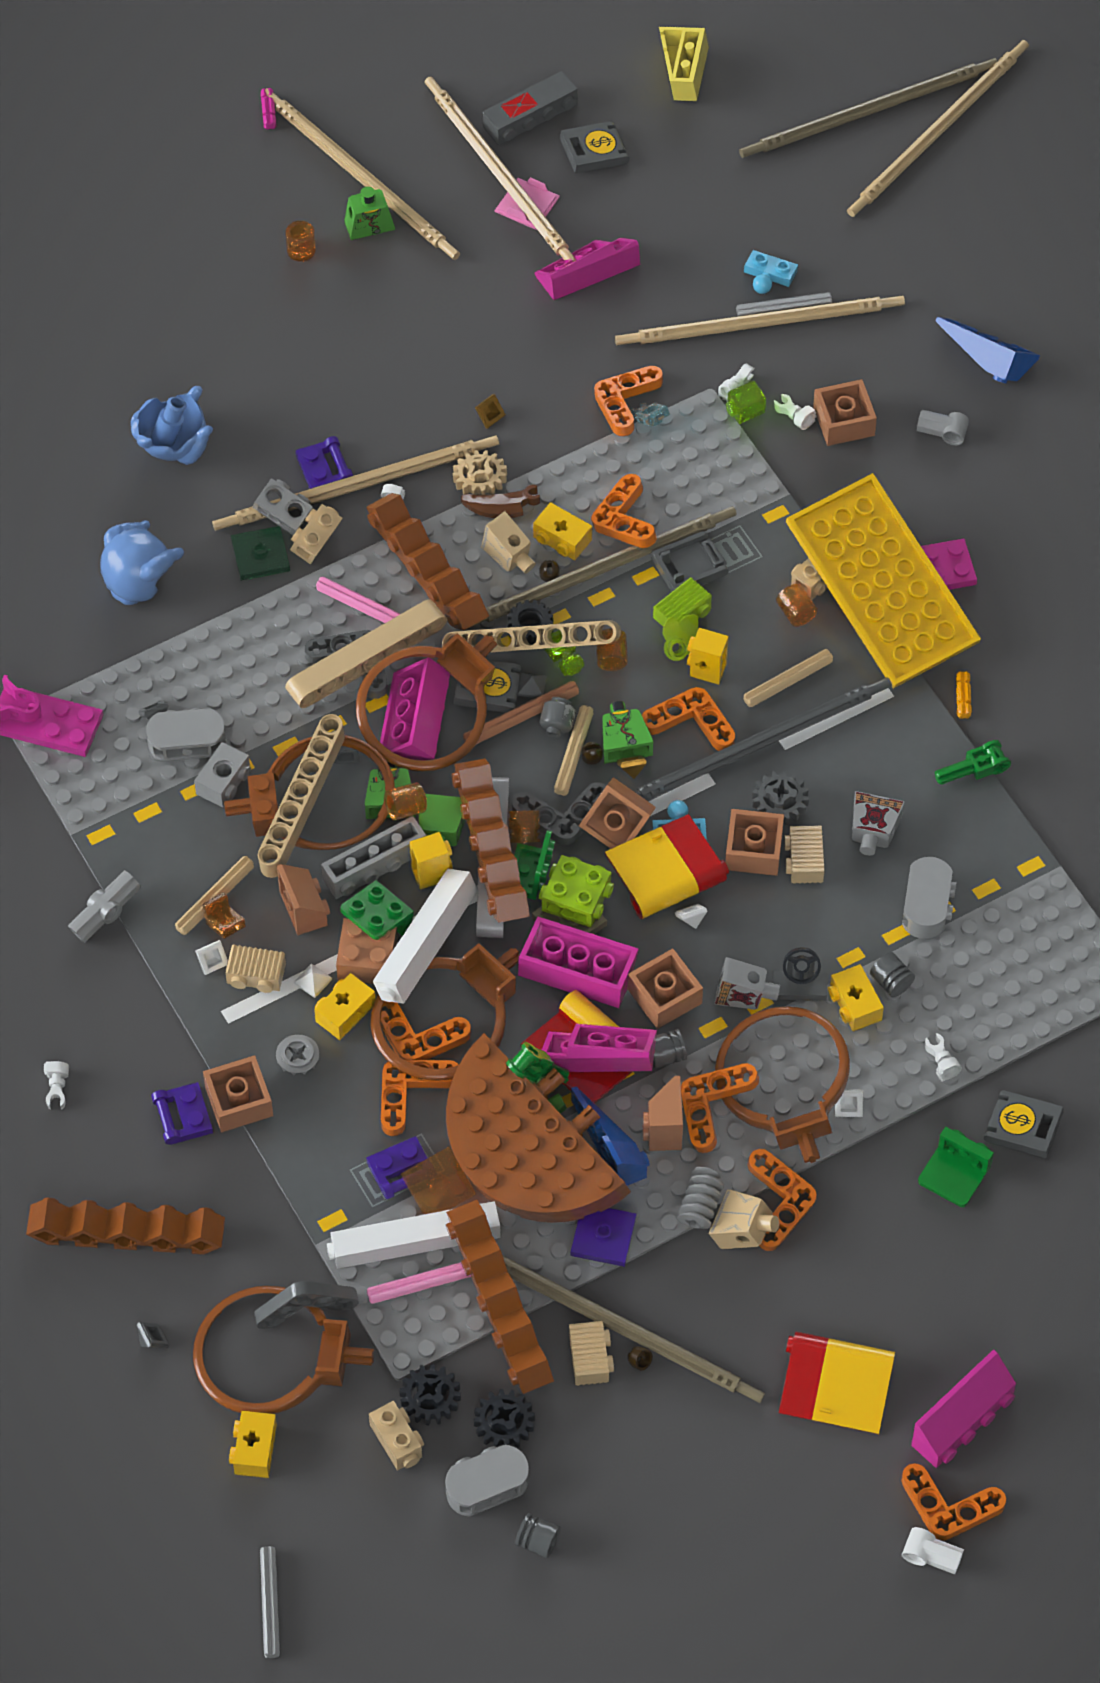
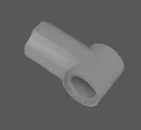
(949, 427)

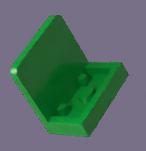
(534, 865)
(377, 911)
(956, 1167)

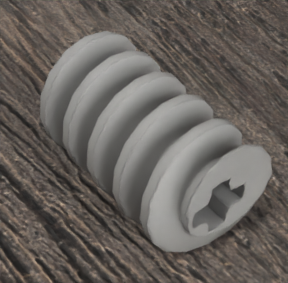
(700, 1198)

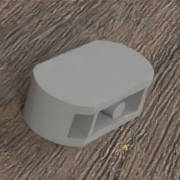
(185, 734)
(928, 898)
(487, 1480)

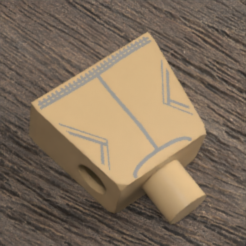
(507, 544)
(742, 1221)

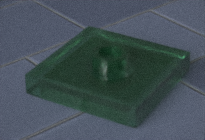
(260, 553)

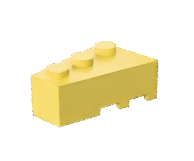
(685, 59)

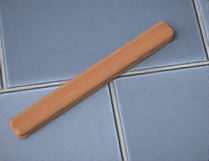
(524, 711)

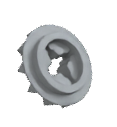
(297, 1044)

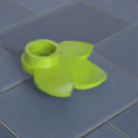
(679, 633)

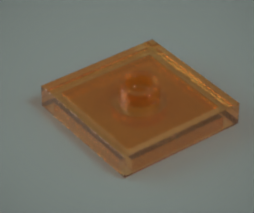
(438, 1182)

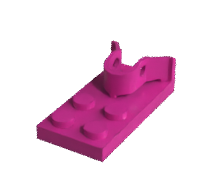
(952, 563)
(47, 720)

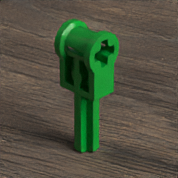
(979, 761)
(533, 1064)

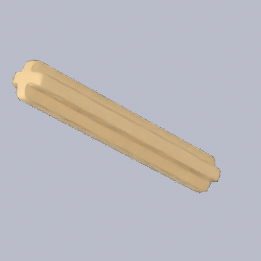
(788, 678)
(573, 750)
(225, 884)

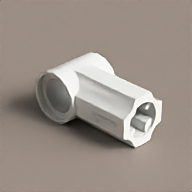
(925, 1549)

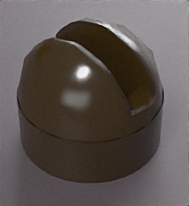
(543, 570)
(592, 753)
(645, 1355)

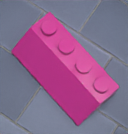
(415, 710)
(577, 961)
(964, 1410)

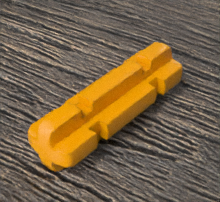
(963, 695)

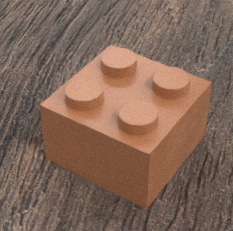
(844, 412)
(754, 842)
(361, 953)
(665, 988)
(238, 1093)

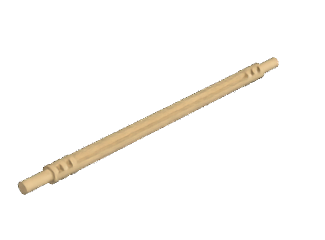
(937, 128)
(500, 170)
(363, 175)
(745, 322)
(368, 479)

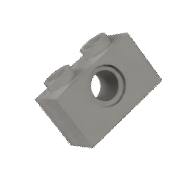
(224, 761)

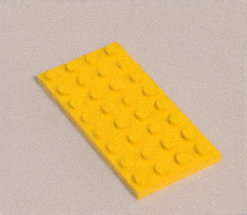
(883, 580)

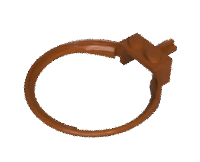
(466, 665)
(264, 800)
(484, 974)
(803, 1128)
(330, 1367)

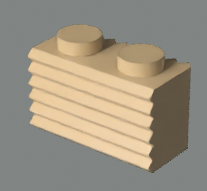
(806, 854)
(255, 968)
(589, 1353)

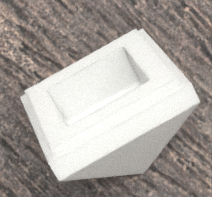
(692, 915)
(212, 957)
(313, 980)
(850, 1104)

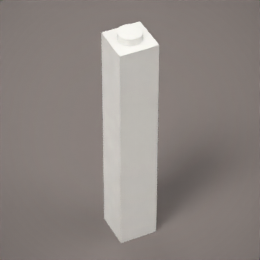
(425, 936)
(398, 1238)

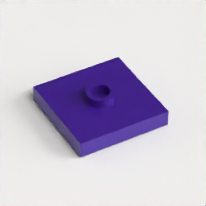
(604, 1236)

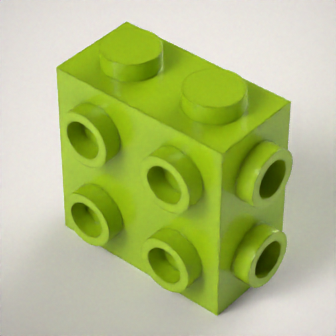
(576, 890)

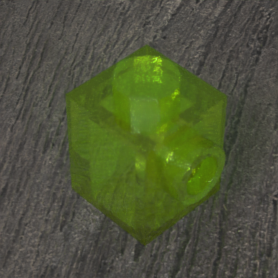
(746, 402)

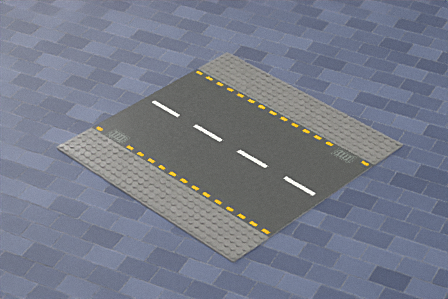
(994, 984)

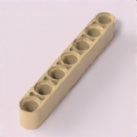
(543, 634)
(364, 653)
(301, 784)

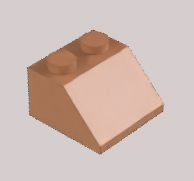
(617, 815)
(302, 898)
(664, 1118)

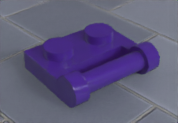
(315, 465)
(190, 1109)
(393, 1162)

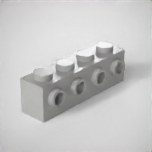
(371, 858)

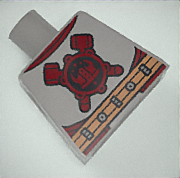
(875, 821)
(743, 985)

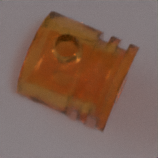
(300, 241)
(796, 605)
(612, 655)
(405, 801)
(524, 826)

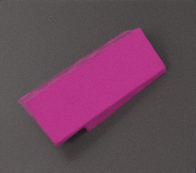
(592, 264)
(602, 1048)

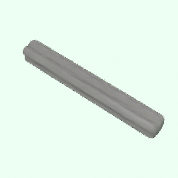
(784, 304)
(269, 1602)

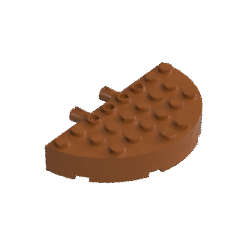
(521, 1146)

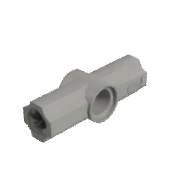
(104, 906)

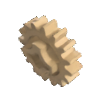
(480, 473)

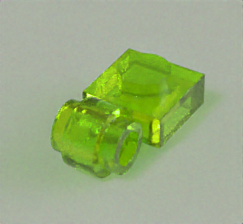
(570, 663)

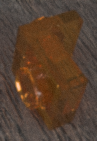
(222, 917)

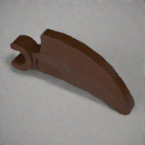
(494, 505)

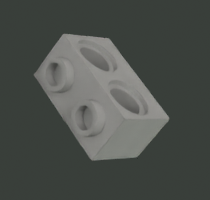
(279, 511)

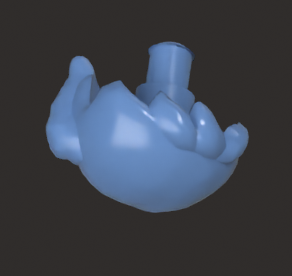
(172, 428)
(134, 561)

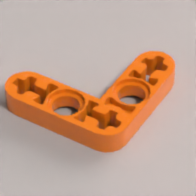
(618, 393)
(616, 514)
(697, 711)
(411, 1041)
(400, 1085)
(702, 1099)
(788, 1193)
(942, 1512)

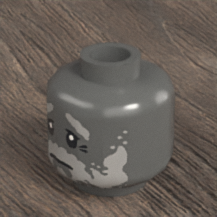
(557, 716)

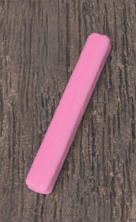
(355, 600)
(416, 1283)

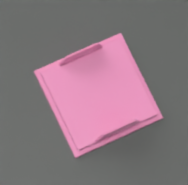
(537, 192)

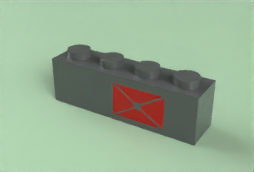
(530, 108)

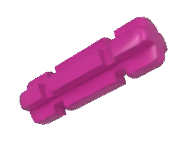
(268, 110)

